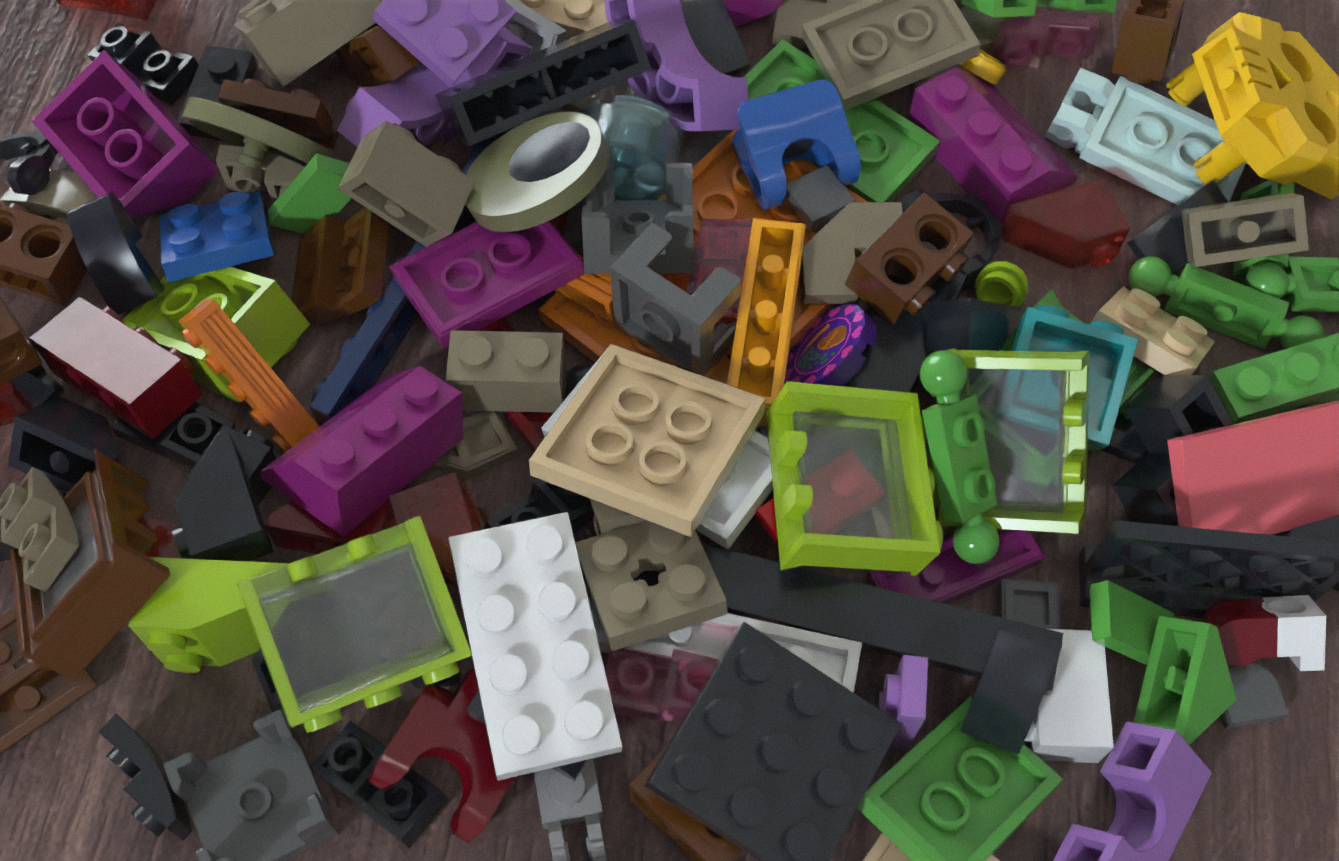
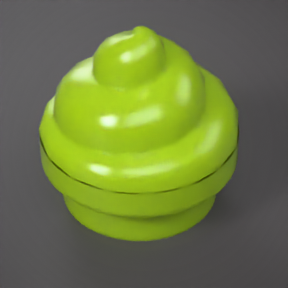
(1002, 284)

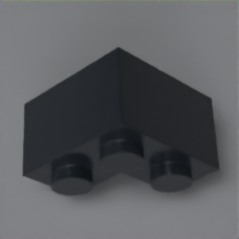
(1164, 411)

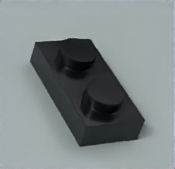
(214, 67)

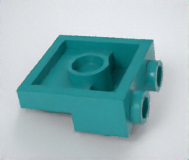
(1109, 359)

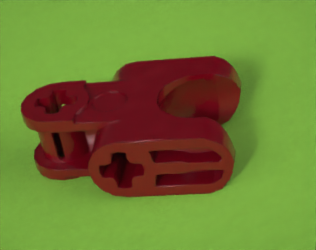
(442, 729)

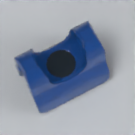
(790, 127)

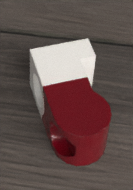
(1270, 629)

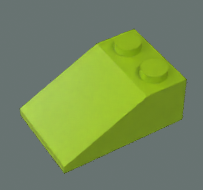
(249, 300)
(199, 614)

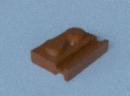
(295, 111)

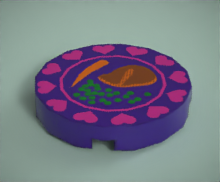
(832, 347)

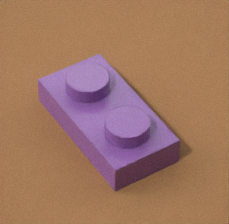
(905, 698)

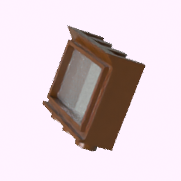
(100, 582)

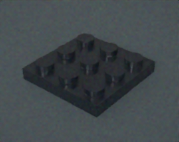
(773, 753)

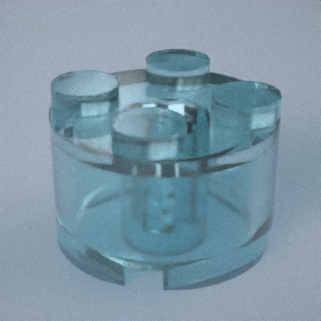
(639, 145)

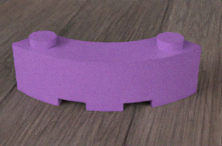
(679, 75)
(412, 98)

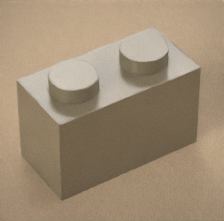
(407, 184)
(1245, 229)
(508, 370)

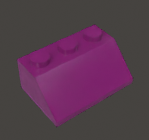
(124, 140)
(987, 142)
(370, 448)

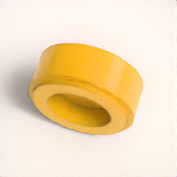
(985, 67)

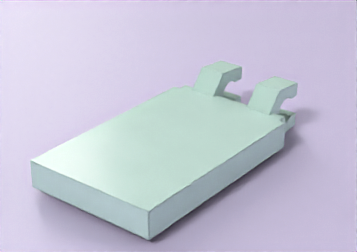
(1137, 135)

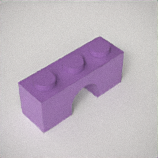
(1155, 791)

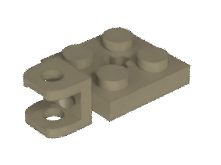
(631, 608)

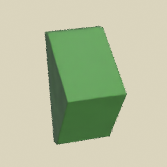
(1185, 679)

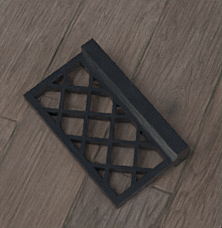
(1199, 567)

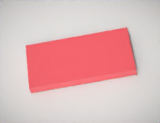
(1259, 472)

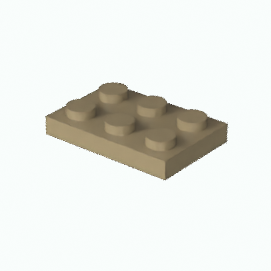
(888, 45)

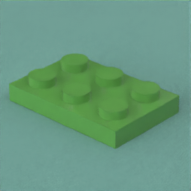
(957, 795)

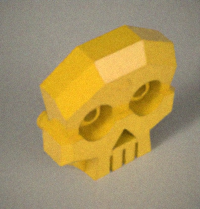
(1269, 102)

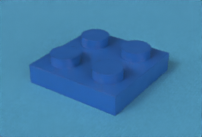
(214, 235)

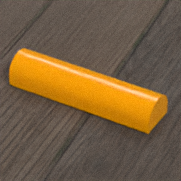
(767, 309)

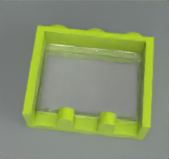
(1033, 436)
(851, 479)
(355, 624)

